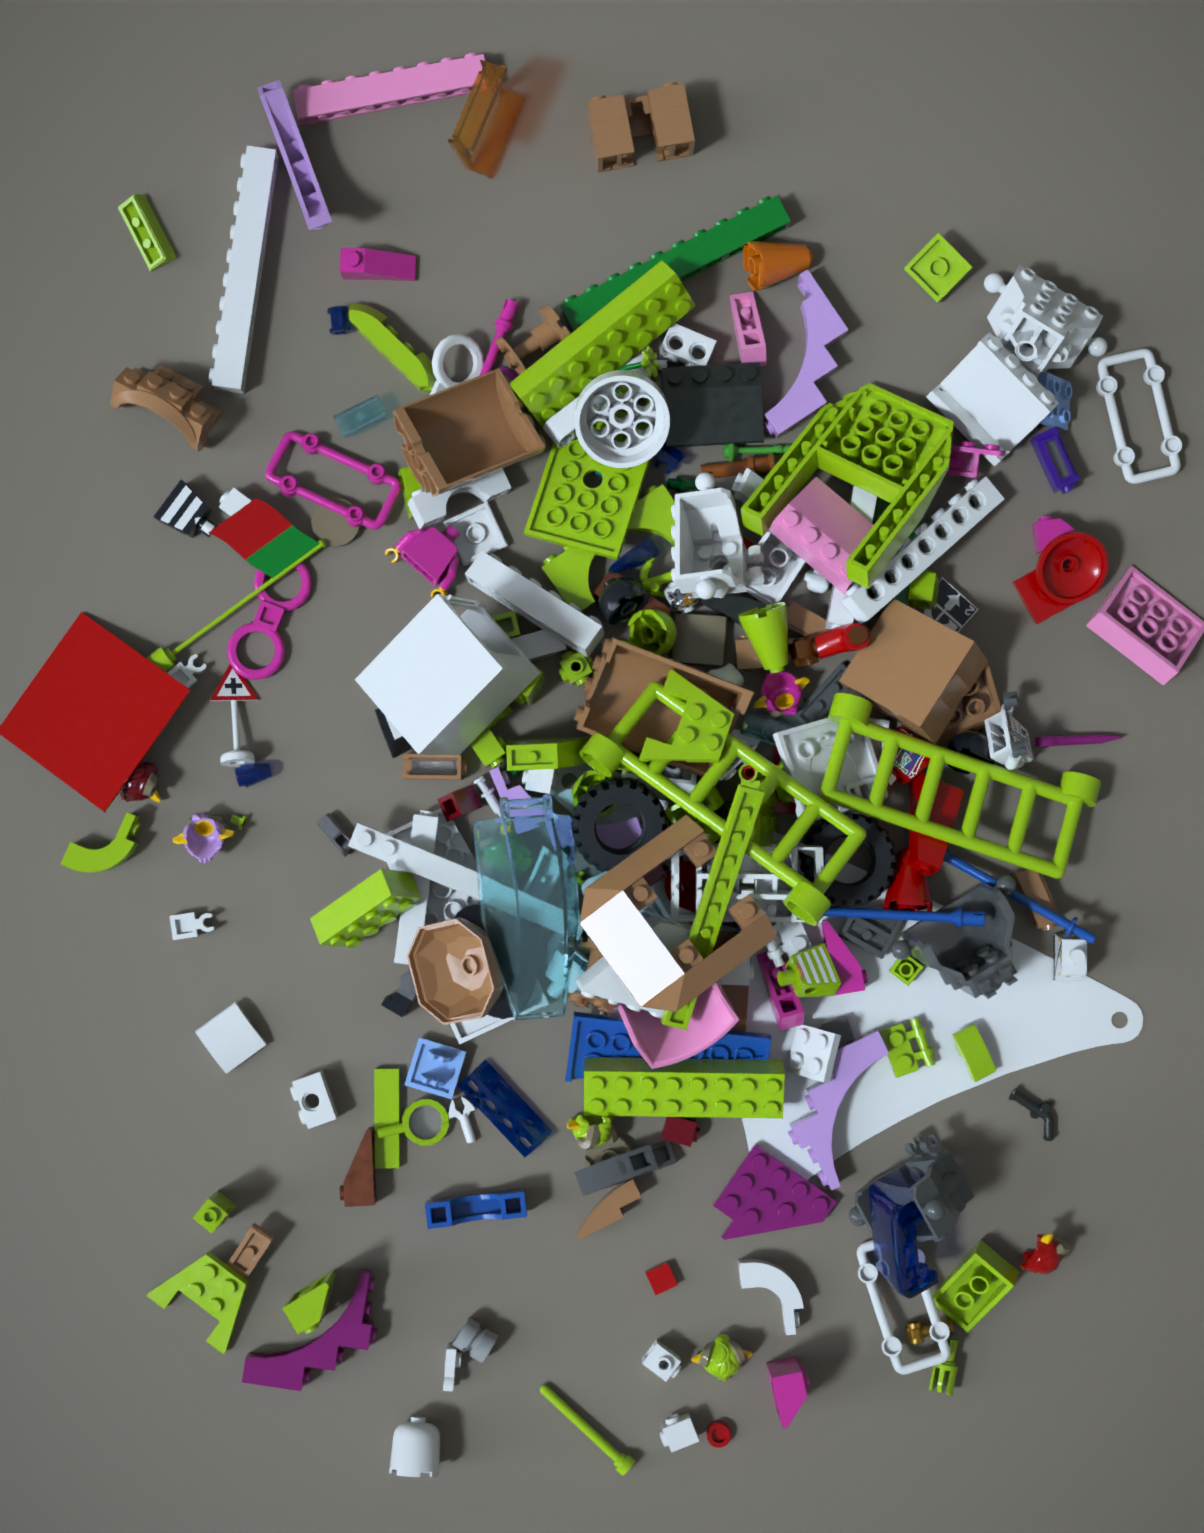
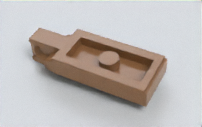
(250, 1250)

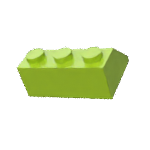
(307, 1306)

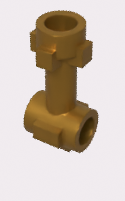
(915, 1331)

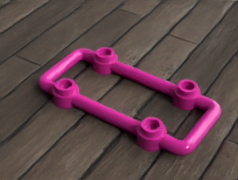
(312, 445)

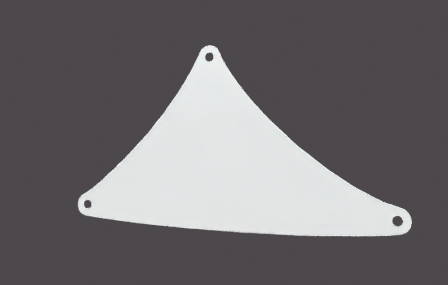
(1019, 1025)

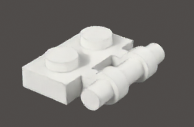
(793, 941)

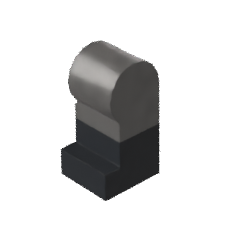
(403, 997)

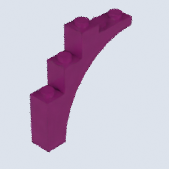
(289, 1367)

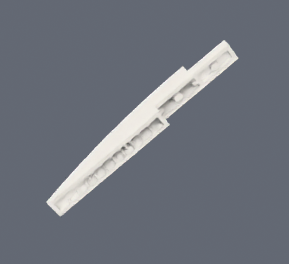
(418, 861)

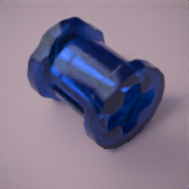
(339, 320)

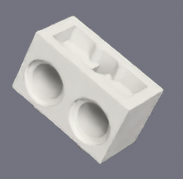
(690, 341)

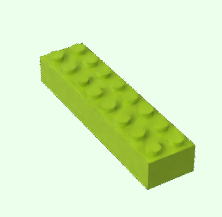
(603, 342)
(684, 1088)

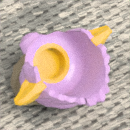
(204, 835)

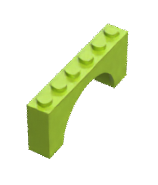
(571, 568)

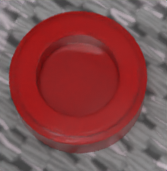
(718, 1434)

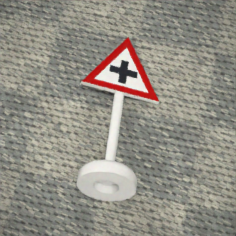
(234, 688)

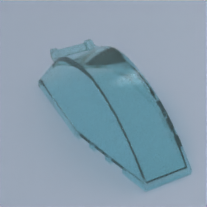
(529, 903)

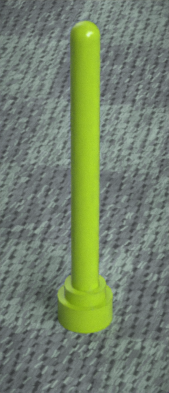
(621, 1461)

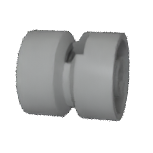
(475, 1340)

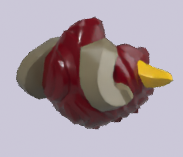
(141, 784)

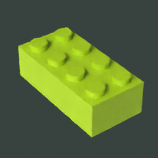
(366, 908)

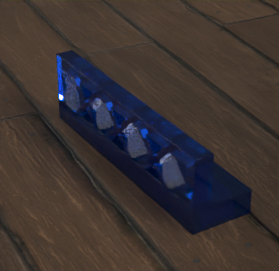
(507, 1106)

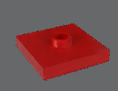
(1035, 600)

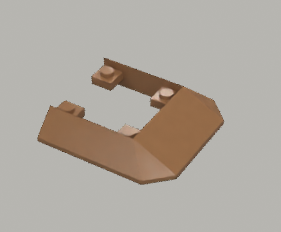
(631, 946)

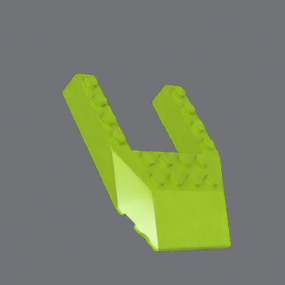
(876, 446)

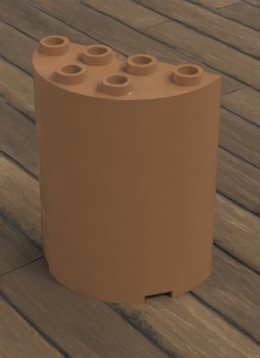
(466, 433)

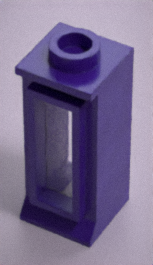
(1055, 461)

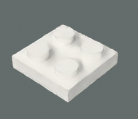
(813, 1053)

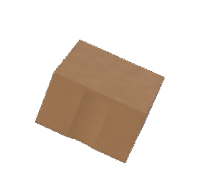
(914, 670)

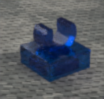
(670, 456)

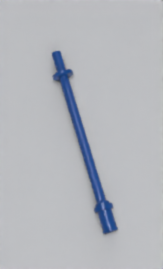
(957, 917)
(1070, 926)

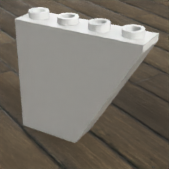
(603, 982)

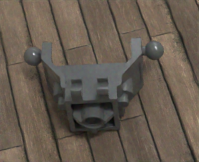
(969, 956)
(937, 1189)

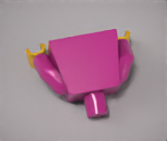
(430, 555)

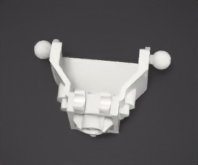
(1045, 318)
(710, 545)

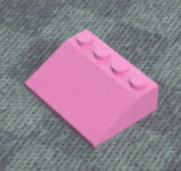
(822, 531)
(1147, 625)

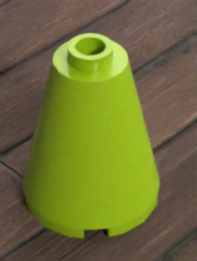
(768, 634)

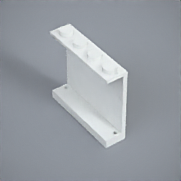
(993, 398)

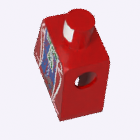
(907, 764)

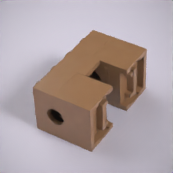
(659, 113)

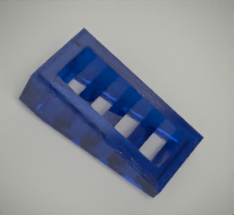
(636, 556)

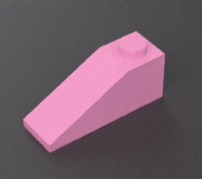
(748, 328)

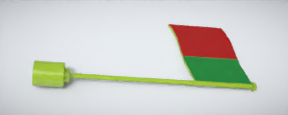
(264, 542)

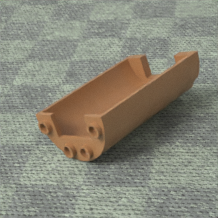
(621, 678)

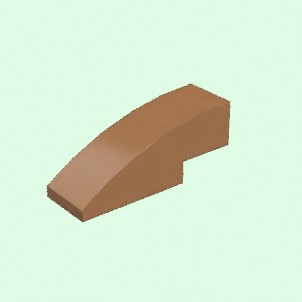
(609, 1208)

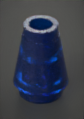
(252, 773)

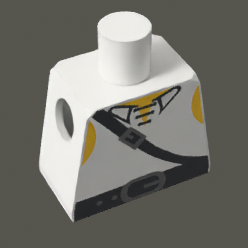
(1069, 957)

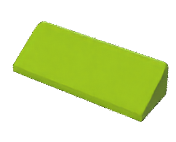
(146, 231)

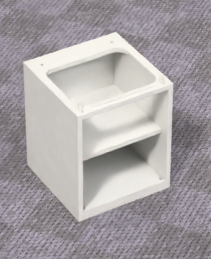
(447, 676)

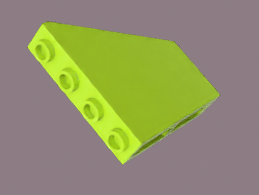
(544, 753)

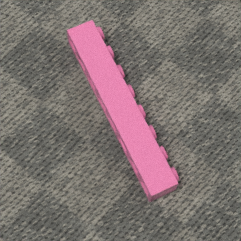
(386, 90)

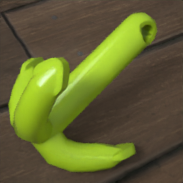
(653, 584)

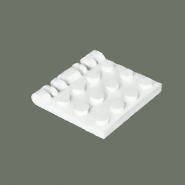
(806, 755)

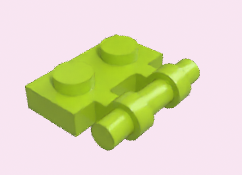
(900, 1051)

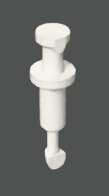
(488, 795)

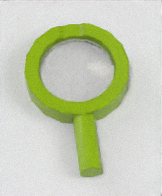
(422, 1122)

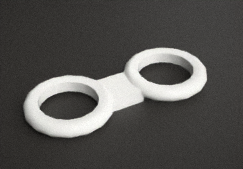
(442, 381)

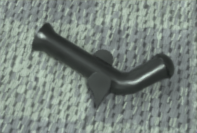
(1036, 1111)

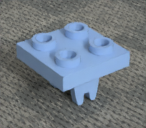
(1062, 390)
(435, 1068)

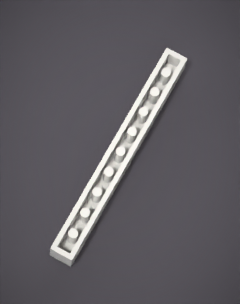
(244, 270)

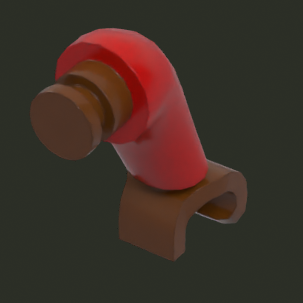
(829, 643)

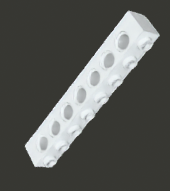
(985, 498)

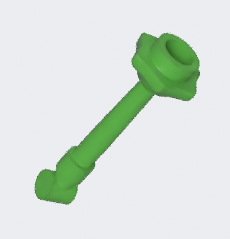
(732, 450)

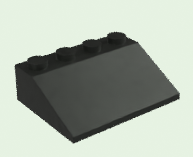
(714, 404)

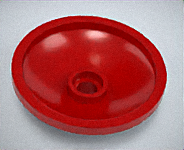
(1080, 576)

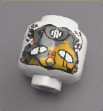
(677, 600)

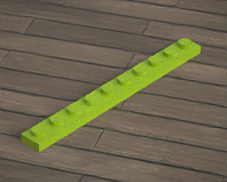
(720, 884)

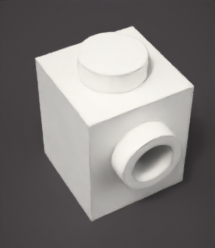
(662, 1361)
(678, 1432)

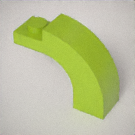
(99, 860)

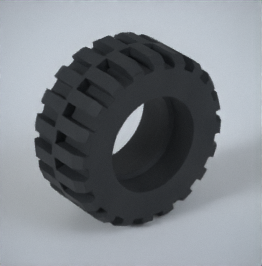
(599, 797)
(880, 870)

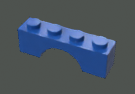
(466, 1208)

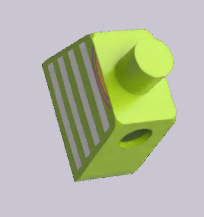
(811, 973)

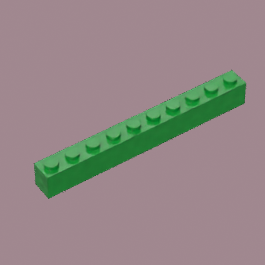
(687, 257)

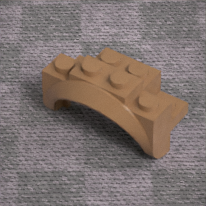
(170, 397)

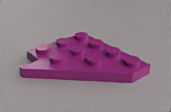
(769, 1197)

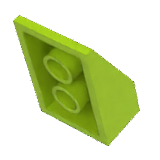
(975, 1286)

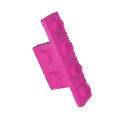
(966, 458)

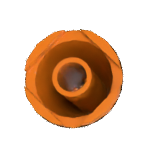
(774, 262)

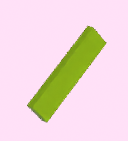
(386, 1114)

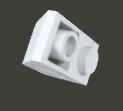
(745, 485)

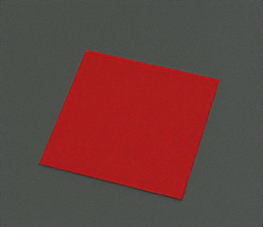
(93, 711)

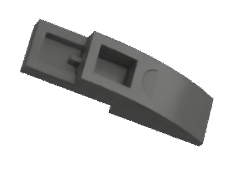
(625, 1167)

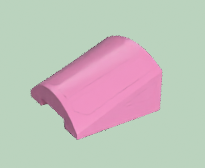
(667, 1045)

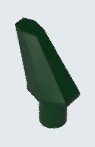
(681, 484)

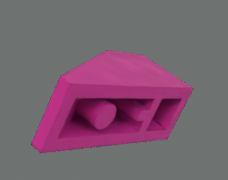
(376, 265)
(846, 965)
(783, 1001)

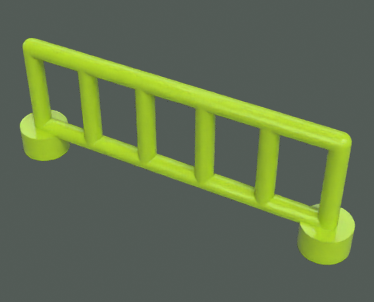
(1074, 790)
(805, 898)

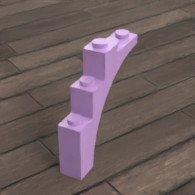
(294, 155)
(817, 1128)

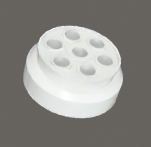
(640, 444)

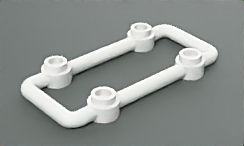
(1125, 455)
(891, 1345)

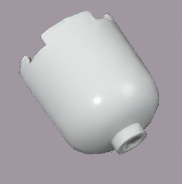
(415, 1449)

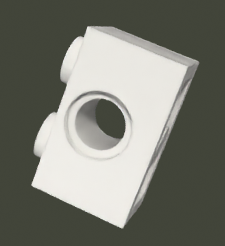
(317, 1085)

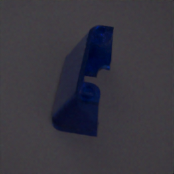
(895, 1239)

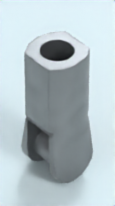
(333, 832)

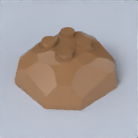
(454, 971)

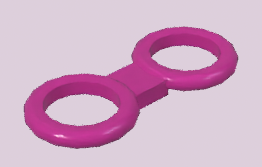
(268, 621)

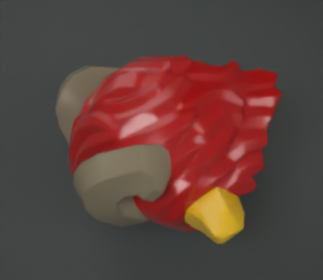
(1046, 1255)

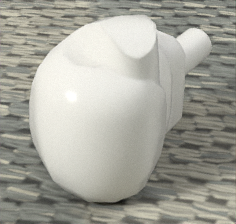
(816, 582)

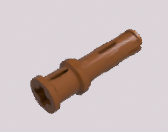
(758, 465)

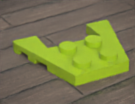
(700, 730)
(213, 1288)

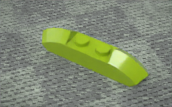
(370, 324)

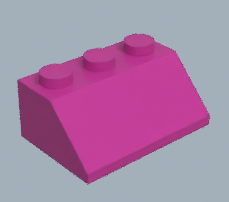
(788, 1387)

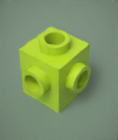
(575, 677)

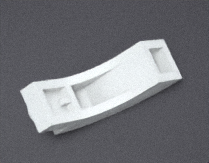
(768, 1275)

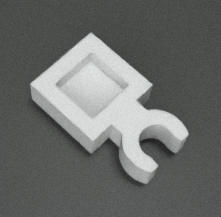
(185, 674)
(187, 925)
(452, 1361)

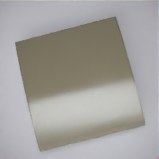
(700, 639)

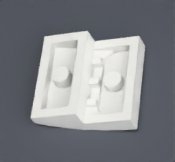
(230, 1037)

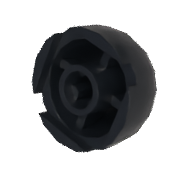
(621, 598)
(972, 744)

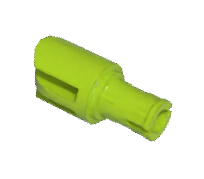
(944, 1368)

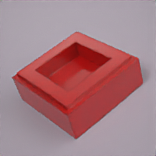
(661, 1278)

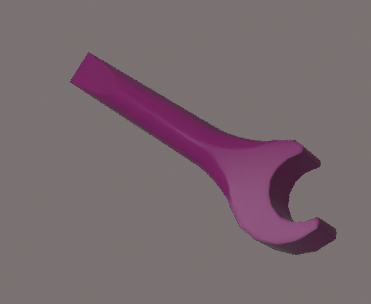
(1050, 741)

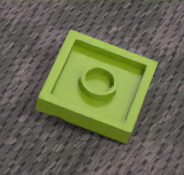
(938, 267)

